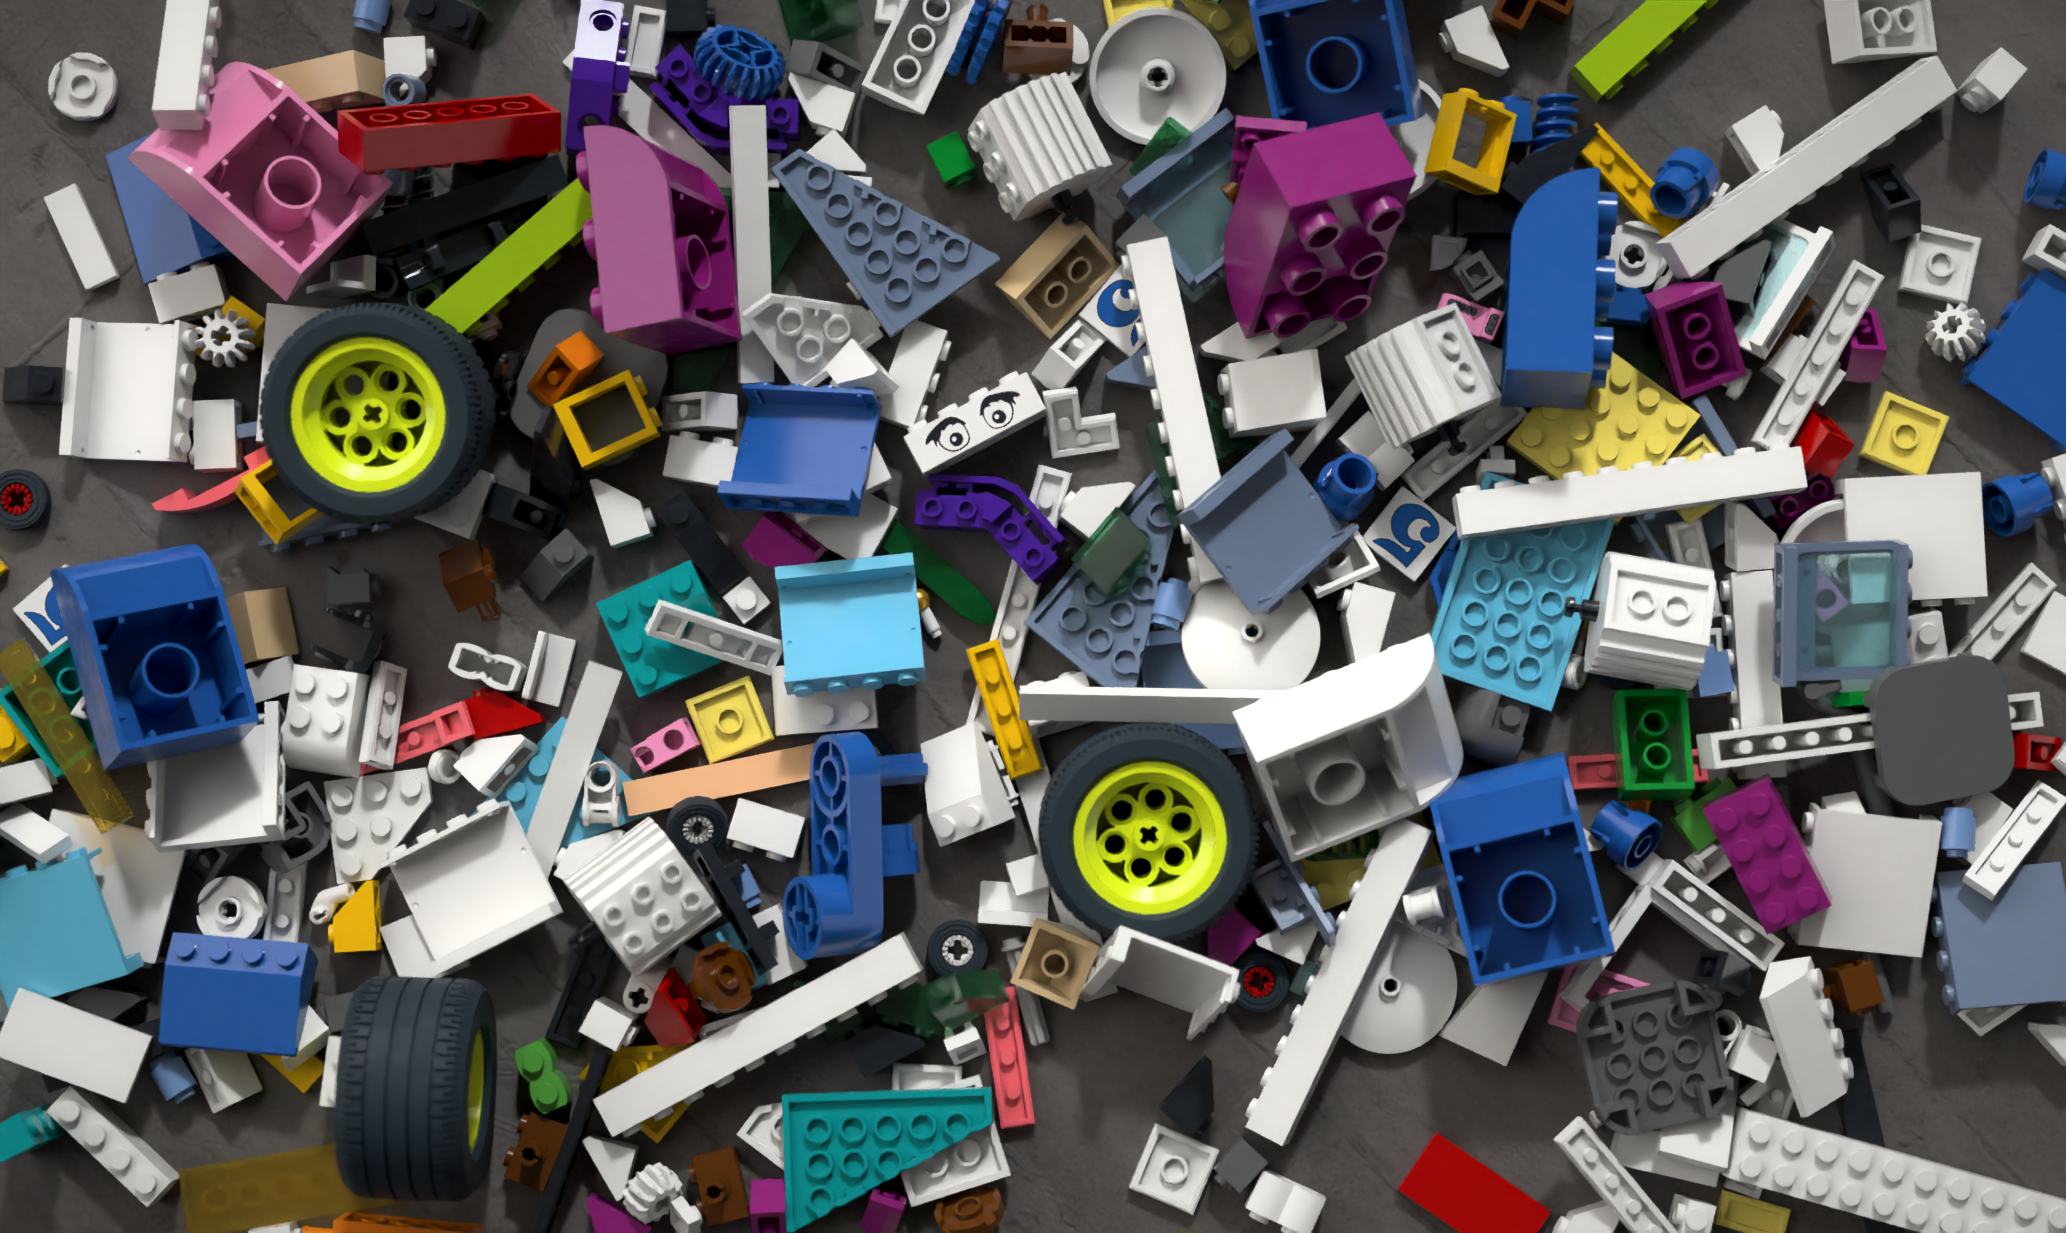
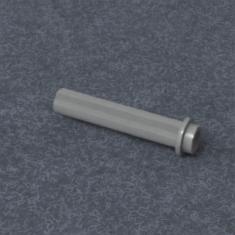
(1028, 1001)

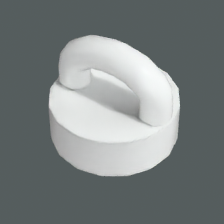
(1737, 385)
(1574, 674)
(441, 766)

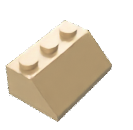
(1057, 275)

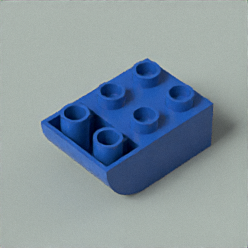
(1337, 60)
(1558, 294)
(155, 655)
(1521, 871)

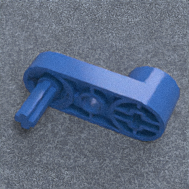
(842, 901)

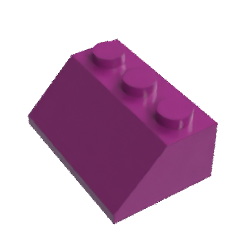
(1695, 336)

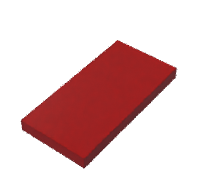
(1468, 1192)

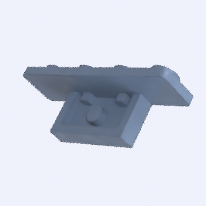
(1286, 894)

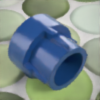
(2047, 181)
(1684, 183)
(1346, 486)
(2015, 502)
(1626, 834)
(899, 850)

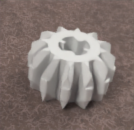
(220, 326)
(1968, 330)
(651, 1192)

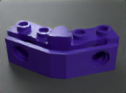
(597, 69)
(712, 106)
(990, 515)

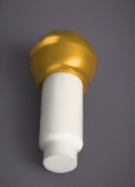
(926, 614)

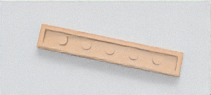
(718, 779)

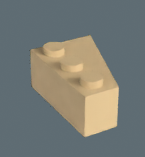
(335, 80)

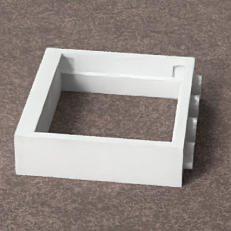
(1620, 927)

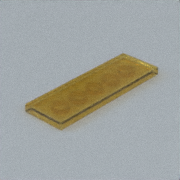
(267, 1191)

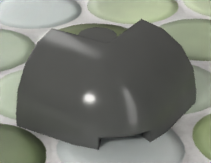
(1490, 725)
(305, 831)

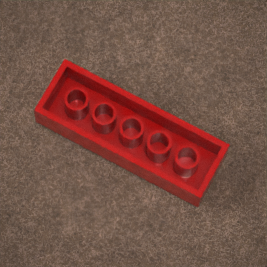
(449, 133)

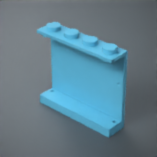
(850, 624)
(57, 929)

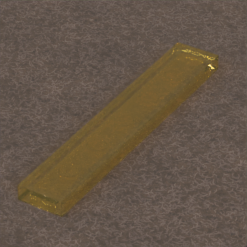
(64, 736)

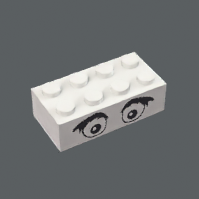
(974, 425)

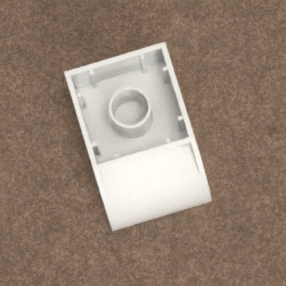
(1353, 747)

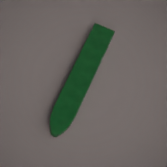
(939, 575)

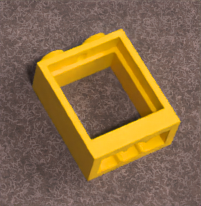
(1494, 147)
(576, 435)
(265, 508)

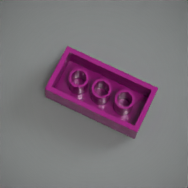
(1767, 854)

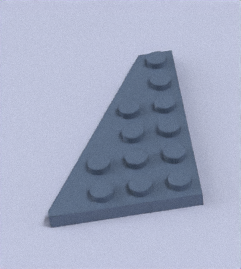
(887, 251)
(1110, 635)

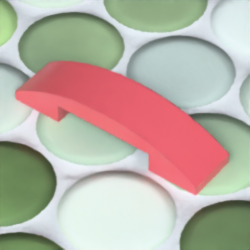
(186, 502)
(430, 733)

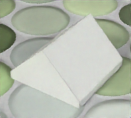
(1344, 568)

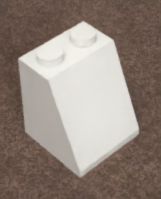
(1272, 394)

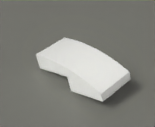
(271, 678)

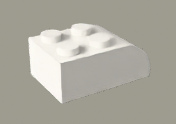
(822, 710)
(325, 720)

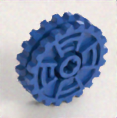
(979, 36)

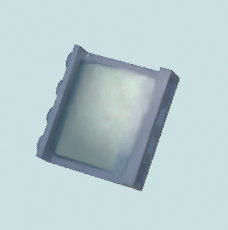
(1186, 201)
(1840, 609)

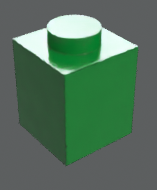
(951, 161)

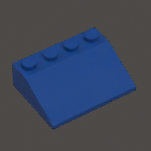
(159, 229)
(236, 994)

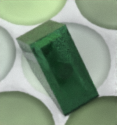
(964, 996)

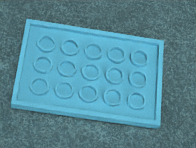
(1505, 606)

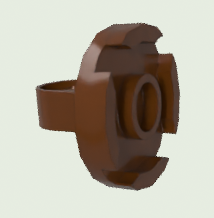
(722, 978)
(970, 1211)

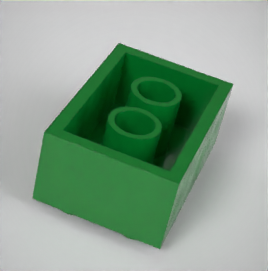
(1652, 744)

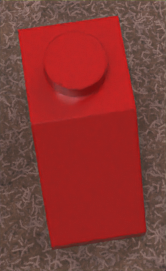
(1822, 443)
(499, 713)
(2035, 751)
(673, 1013)

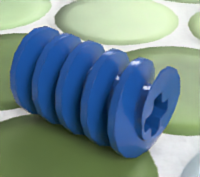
(1554, 119)

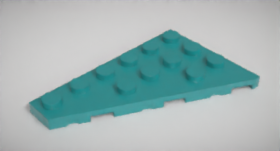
(858, 1139)

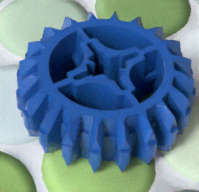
(739, 62)

